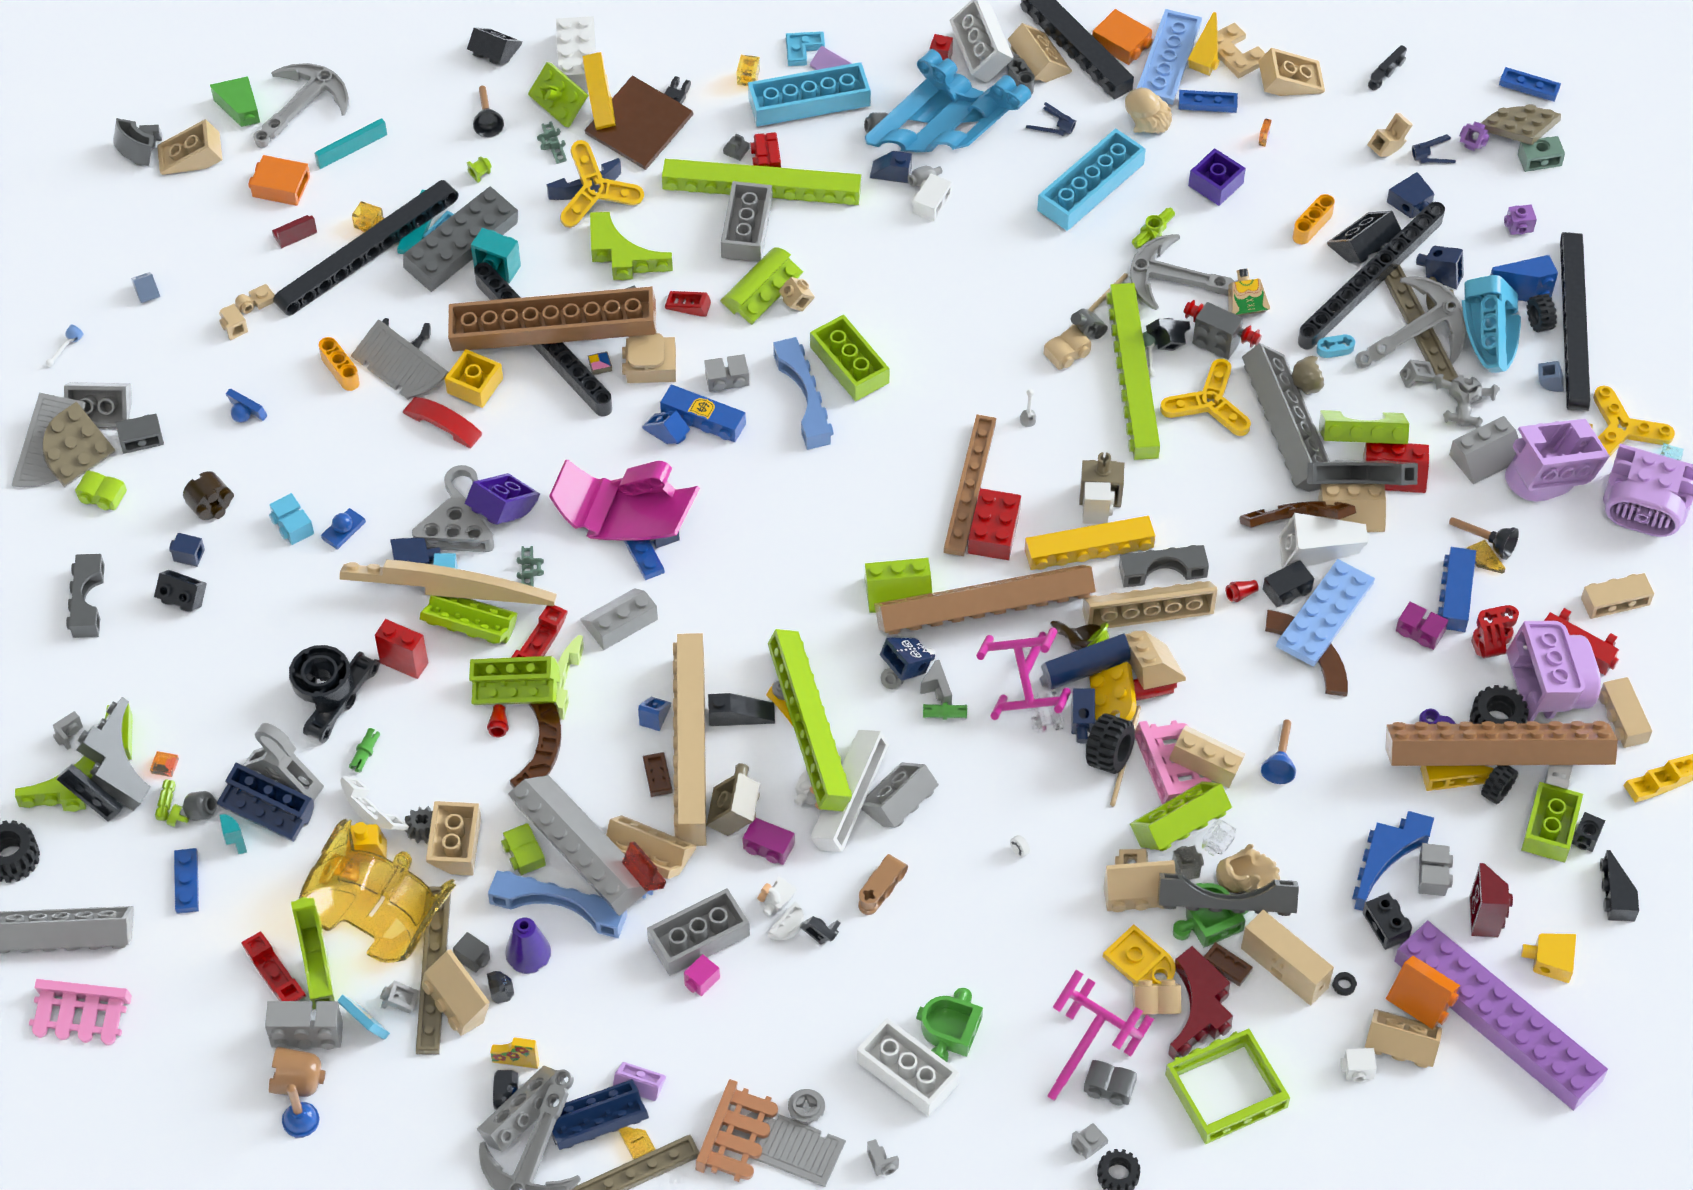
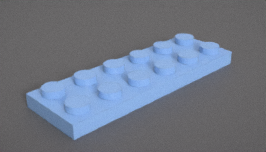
(1170, 54)
(1325, 612)

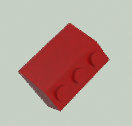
(1403, 453)

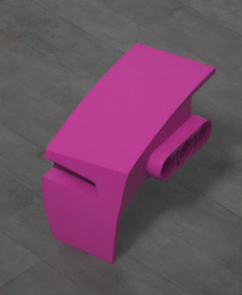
(624, 508)

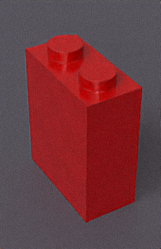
(401, 648)

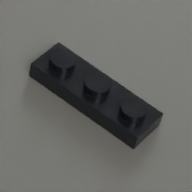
(89, 792)

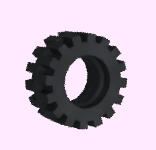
(1541, 313)
(1499, 783)
(1123, 1159)

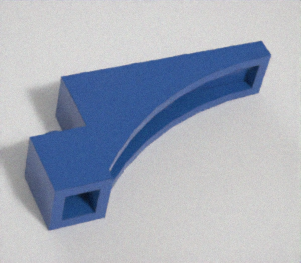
(1387, 847)

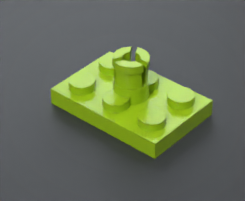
(558, 94)

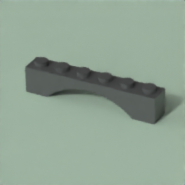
(1276, 896)

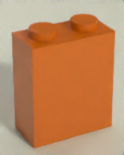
(1123, 36)
(279, 180)
(1423, 992)

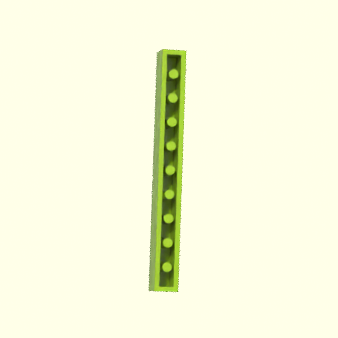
(785, 182)
(1134, 371)
(809, 720)

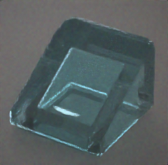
(1672, 451)

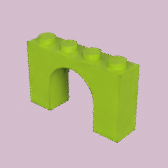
(1389, 429)

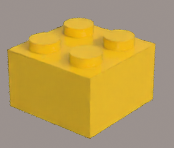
(474, 378)

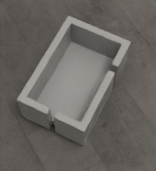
(291, 1024)

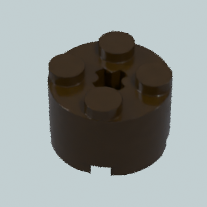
(208, 496)

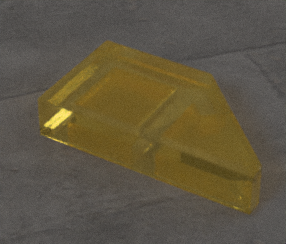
(1486, 557)
(636, 1141)

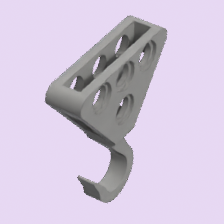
(444, 528)
(279, 762)

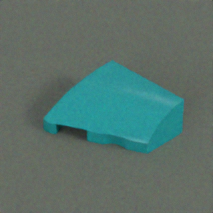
(232, 833)

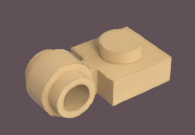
(260, 296)

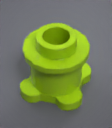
(479, 168)

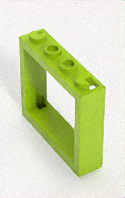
(1241, 1118)

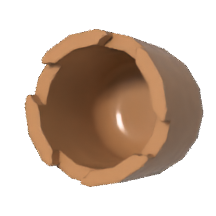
(296, 1068)

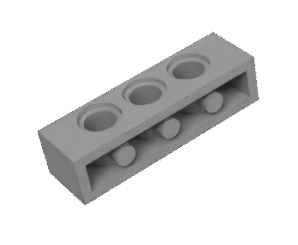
(517, 1111)

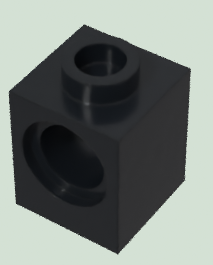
(1589, 824)

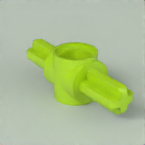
(1153, 227)

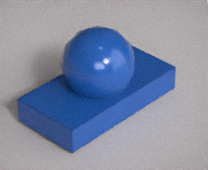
(244, 407)
(342, 528)

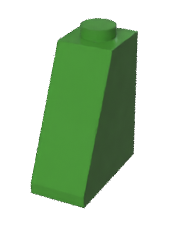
(236, 100)

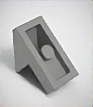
(936, 682)
(1559, 775)

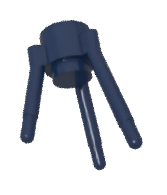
(1065, 122)
(1422, 150)

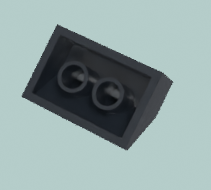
(1365, 236)

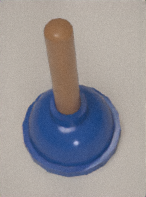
(1279, 767)
(300, 1117)

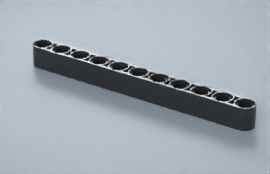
(365, 247)
(1371, 275)
(1574, 321)
(556, 354)

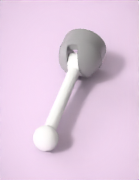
(1028, 413)

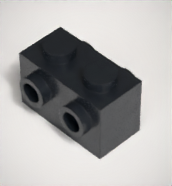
(180, 590)
(1387, 920)

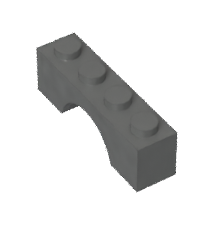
(1188, 561)
(87, 574)

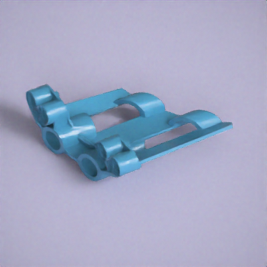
(944, 103)

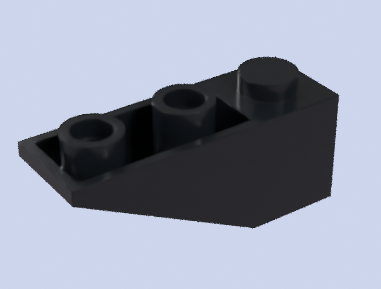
(1621, 894)

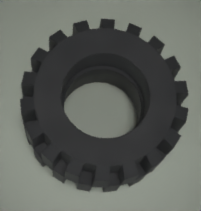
(1499, 700)
(1110, 743)
(24, 858)

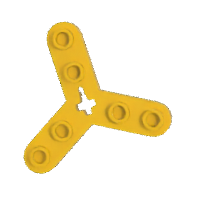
(609, 189)
(1214, 389)
(1636, 429)

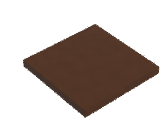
(643, 122)

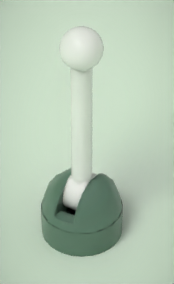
(1149, 342)

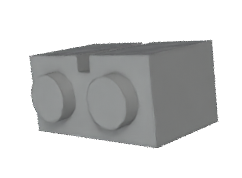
(729, 377)
(1434, 869)

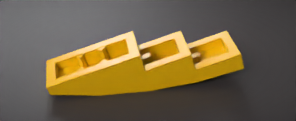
(598, 90)
(1661, 779)

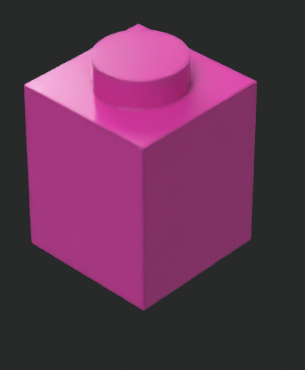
(701, 975)

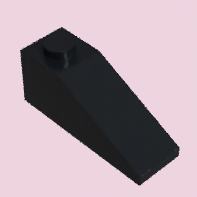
(735, 709)

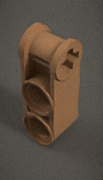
(881, 884)

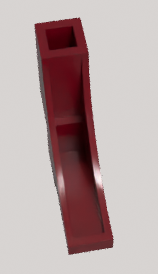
(1206, 992)

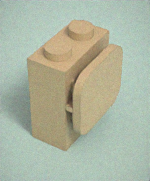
(649, 359)

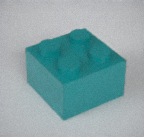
(498, 251)

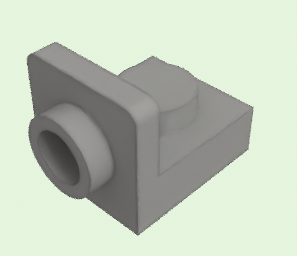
(1416, 371)
(67, 727)
(399, 996)
(1088, 1141)
(879, 1160)

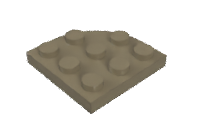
(1522, 122)
(73, 444)

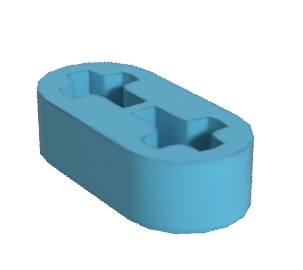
(1335, 347)

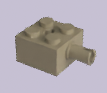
(1106, 472)
(733, 802)

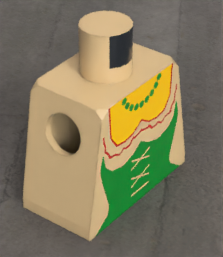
(1247, 295)

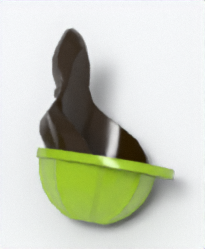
(1083, 635)

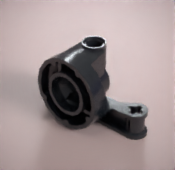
(338, 691)

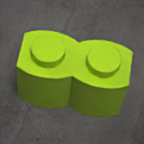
(100, 490)
(523, 848)

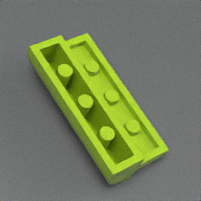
(761, 285)
(470, 617)
(514, 680)

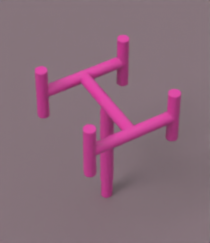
(1037, 644)
(1080, 999)

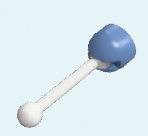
(72, 334)

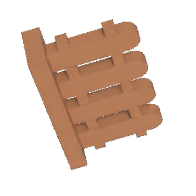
(733, 1143)

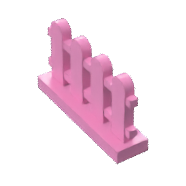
(1157, 755)
(70, 994)

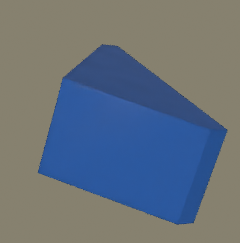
(653, 713)

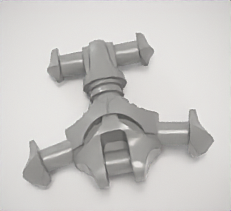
(1465, 392)

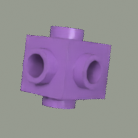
(1467, 136)
(1520, 219)

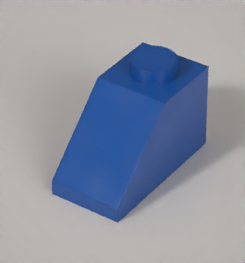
(667, 427)

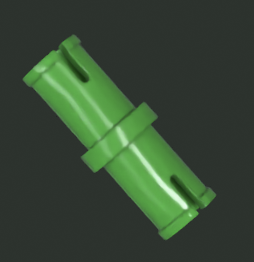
(944, 711)
(364, 750)

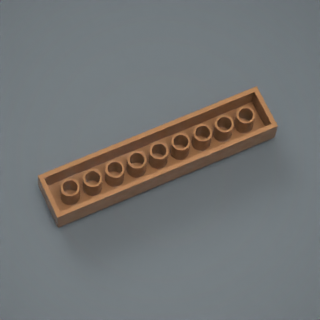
(552, 319)
(985, 598)
(1501, 743)

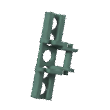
(552, 143)
(532, 561)

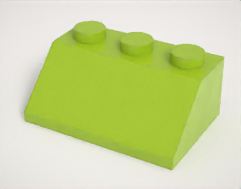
(896, 580)

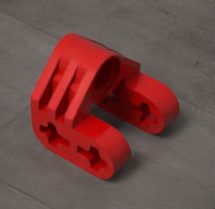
(1492, 634)

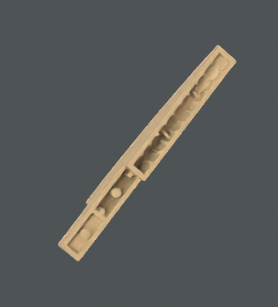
(447, 582)

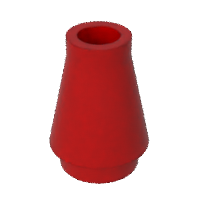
(1241, 589)
(498, 721)

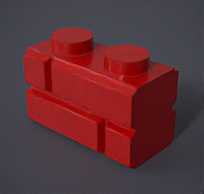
(765, 150)

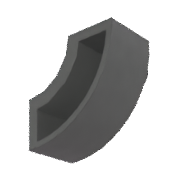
(132, 142)

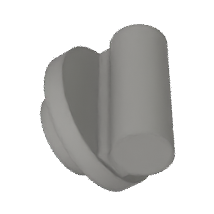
(890, 679)

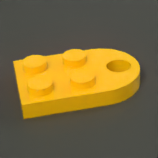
(1114, 692)
(1139, 957)

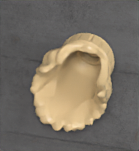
(1148, 111)
(1246, 871)

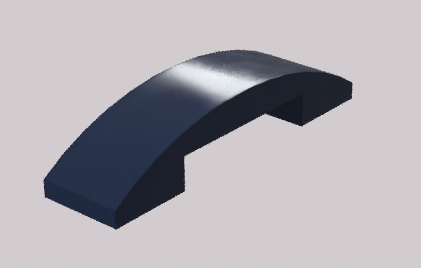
(566, 191)

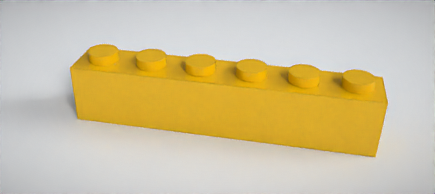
(1089, 542)

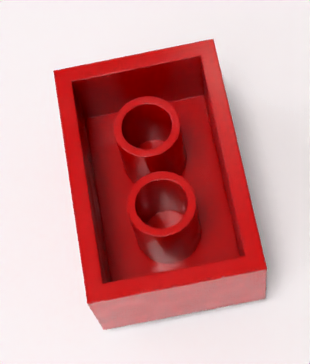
(994, 524)

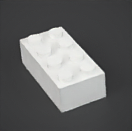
(575, 39)
(981, 39)
(907, 1067)

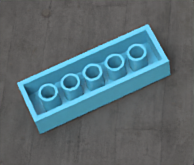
(809, 94)
(1091, 179)

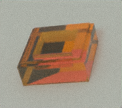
(1265, 131)
(164, 764)

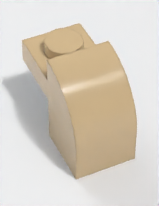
(1390, 140)

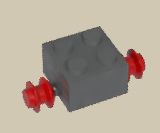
(1219, 329)

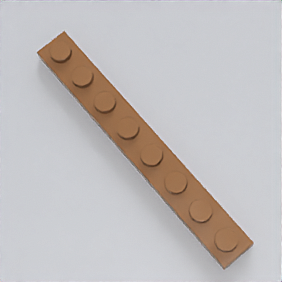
(969, 485)

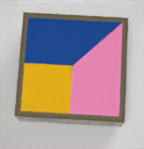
(600, 363)

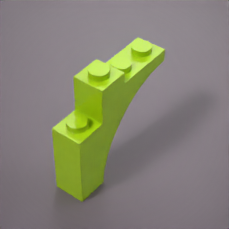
(626, 257)
(313, 950)

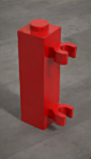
(1604, 651)

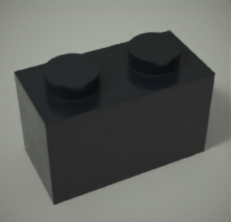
(1288, 584)

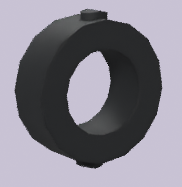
(1344, 976)

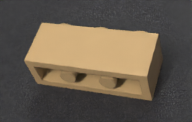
(1617, 595)
(1625, 712)

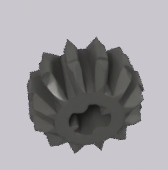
(419, 824)

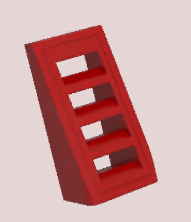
(699, 308)

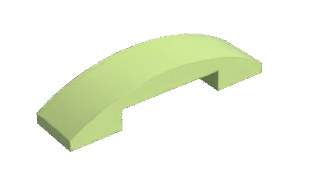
(571, 655)

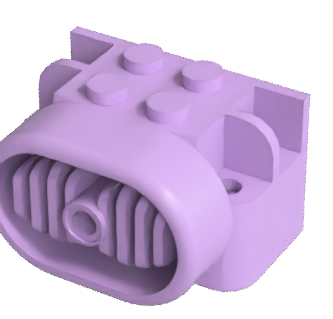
(1554, 459)
(1648, 492)
(1554, 670)

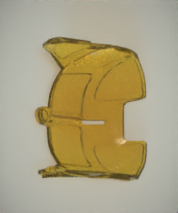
(351, 884)

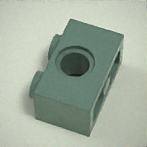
(1543, 154)

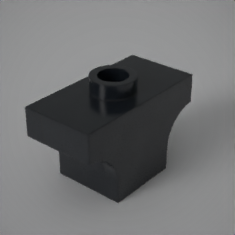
(1168, 333)

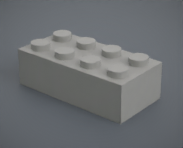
(746, 221)
(698, 931)

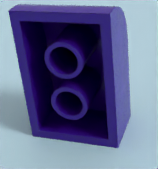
(501, 498)

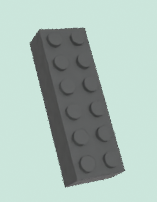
(449, 245)

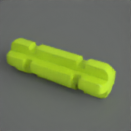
(165, 800)

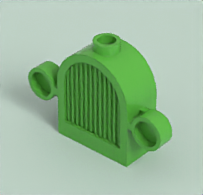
(1210, 925)
(950, 1023)

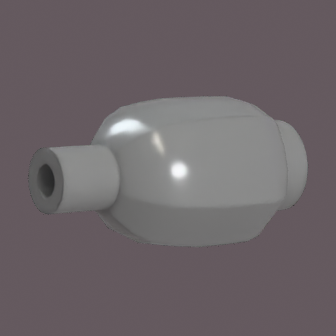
(922, 173)

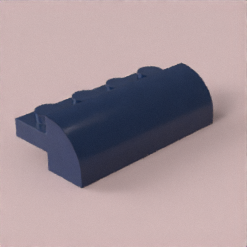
(1085, 662)
(266, 802)
(599, 1114)

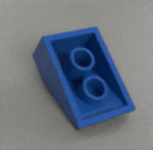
(1529, 276)

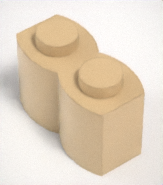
(1067, 348)
(1157, 998)

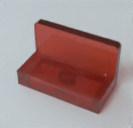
(642, 868)

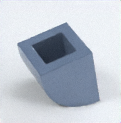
(145, 287)
(1551, 376)

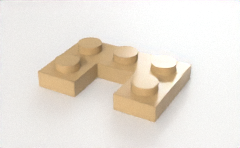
(1236, 61)

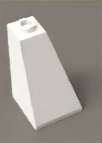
(1320, 540)

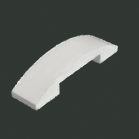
(357, 795)

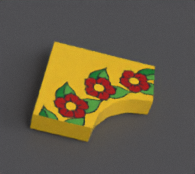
(518, 1053)

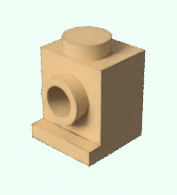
(233, 321)
(1127, 855)

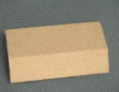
(664, 850)

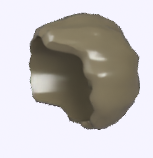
(1307, 375)

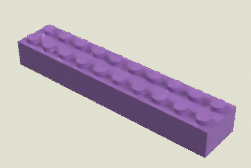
(1508, 1019)

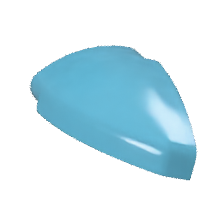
(1491, 321)

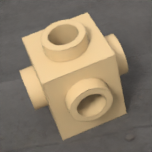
(796, 294)

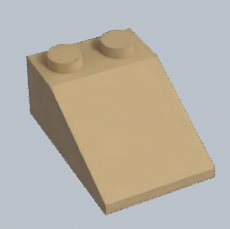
(1290, 74)
(190, 149)

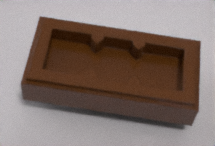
(657, 774)
(1228, 964)

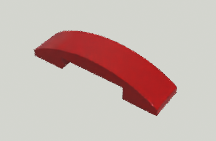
(445, 419)
(544, 634)
(272, 969)

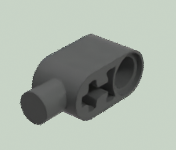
(1021, 73)
(1089, 323)

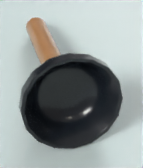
(487, 122)
(1502, 541)

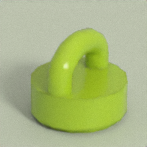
(175, 815)

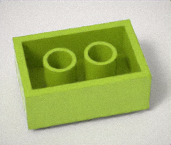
(1552, 822)

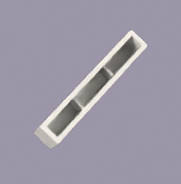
(860, 768)

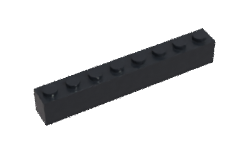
(1080, 46)

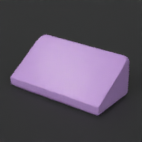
(826, 59)
(647, 1081)

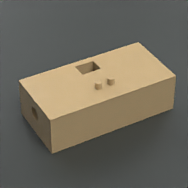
(1287, 957)

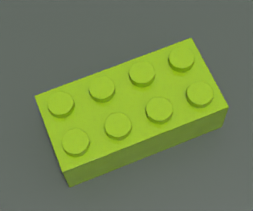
(849, 357)
(1181, 816)

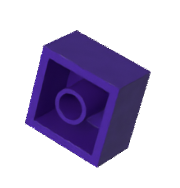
(1216, 176)

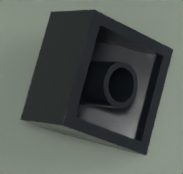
(493, 45)

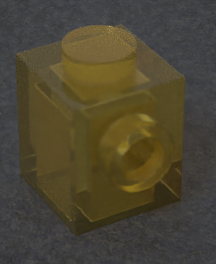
(748, 69)
(366, 216)

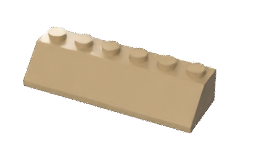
(1151, 604)

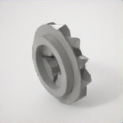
(814, 1100)

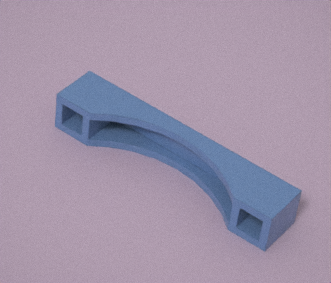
(790, 361)
(515, 891)

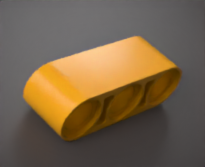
(1313, 219)
(339, 363)

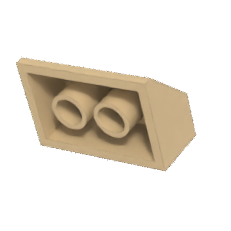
(1038, 53)
(1367, 499)
(1152, 661)
(1207, 756)
(454, 837)
(1134, 885)
(455, 993)
(1403, 1038)

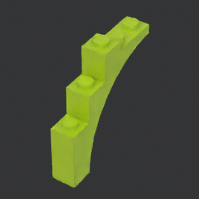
(53, 792)

